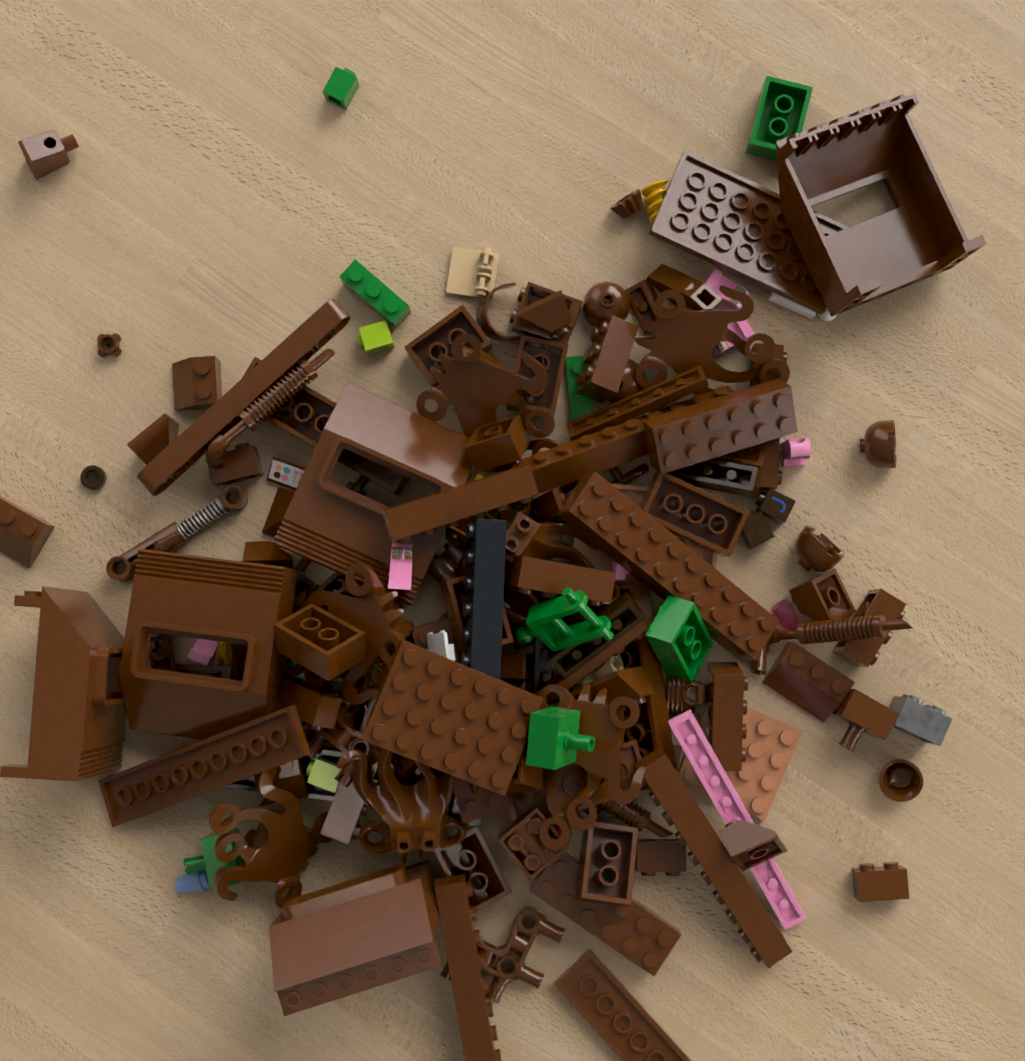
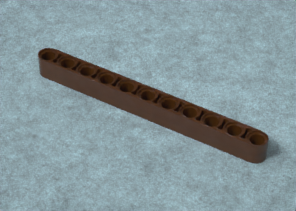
(224, 413)

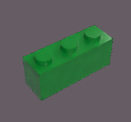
(375, 294)

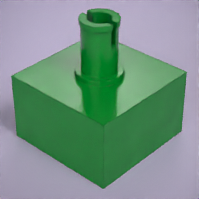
(555, 738)
(209, 861)

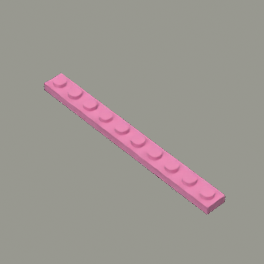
(732, 809)

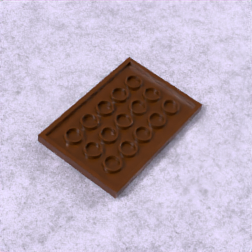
(451, 718)

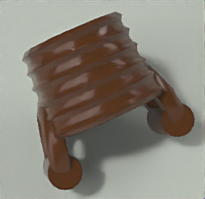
(678, 695)

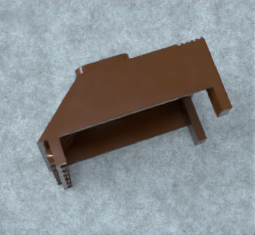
(885, 251)
(347, 528)
(208, 602)
(77, 690)
(355, 936)

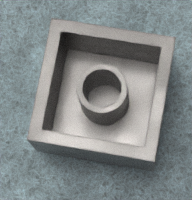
(920, 721)

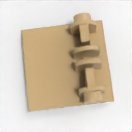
(472, 272)

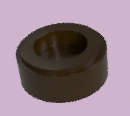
(93, 477)

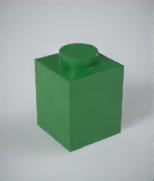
(341, 87)

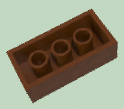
(694, 513)

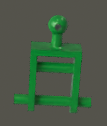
(546, 622)

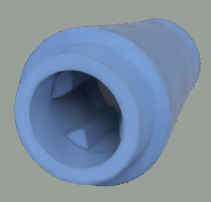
(192, 882)

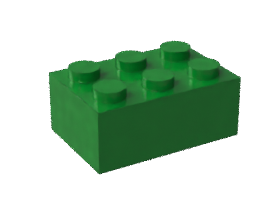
(778, 115)
(679, 638)

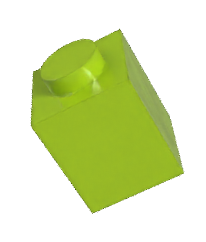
(375, 338)
(322, 774)

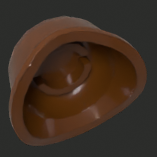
(900, 780)

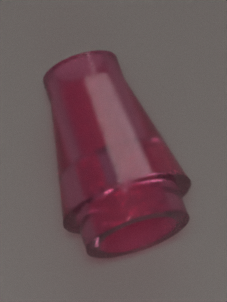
(785, 614)

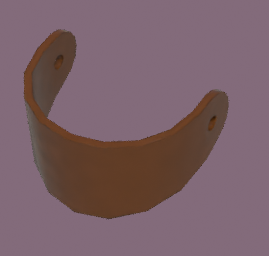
(483, 320)

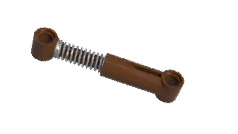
(176, 533)

